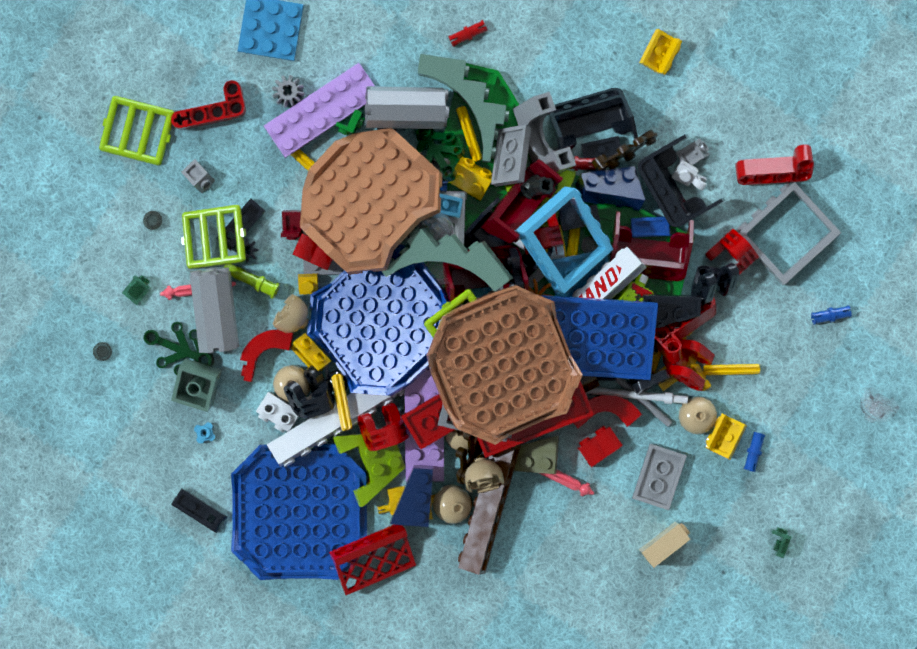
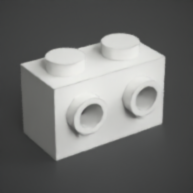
(278, 412)

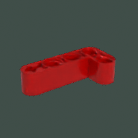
(208, 110)
(777, 169)
(672, 335)

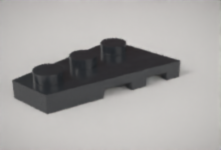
(674, 307)

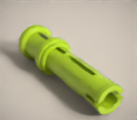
(259, 283)

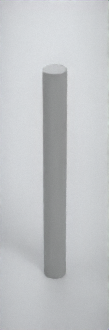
(646, 403)

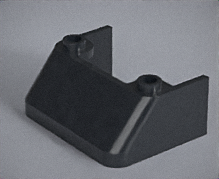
(590, 115)
(665, 190)
(476, 233)

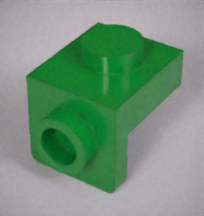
(355, 122)

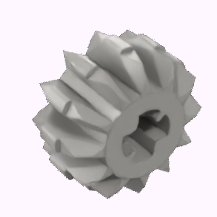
(281, 93)

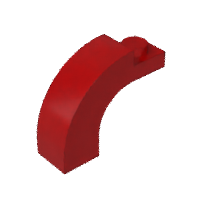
(261, 343)
(607, 403)

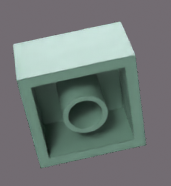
(196, 385)

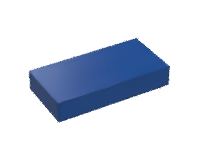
(650, 227)

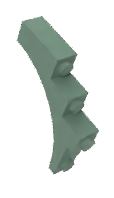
(452, 74)
(478, 260)

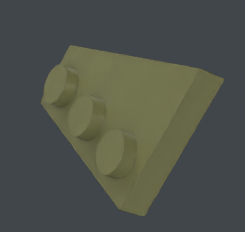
(539, 456)

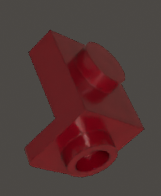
(291, 224)

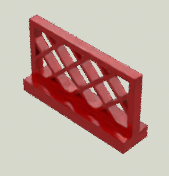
(371, 544)

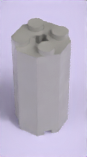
(406, 107)
(214, 310)

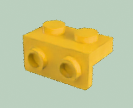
(660, 52)
(472, 178)
(310, 352)
(725, 436)

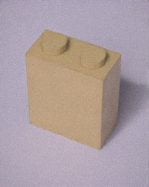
(665, 543)

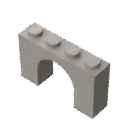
(532, 114)

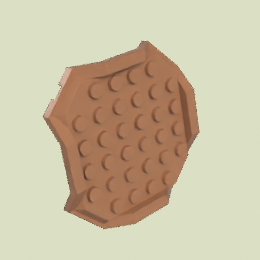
(368, 198)
(502, 364)

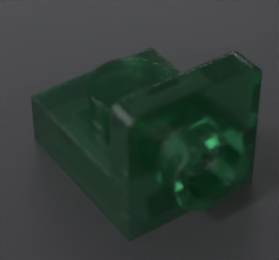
(137, 289)
(781, 545)

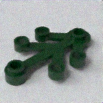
(435, 150)
(182, 350)

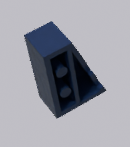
(613, 187)
(415, 500)

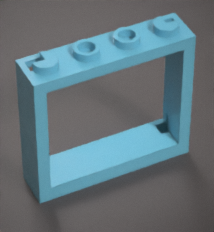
(540, 256)

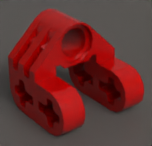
(549, 236)
(737, 247)
(682, 372)
(386, 436)

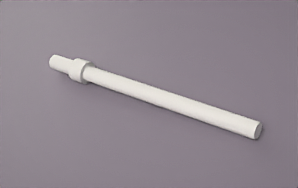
(667, 398)

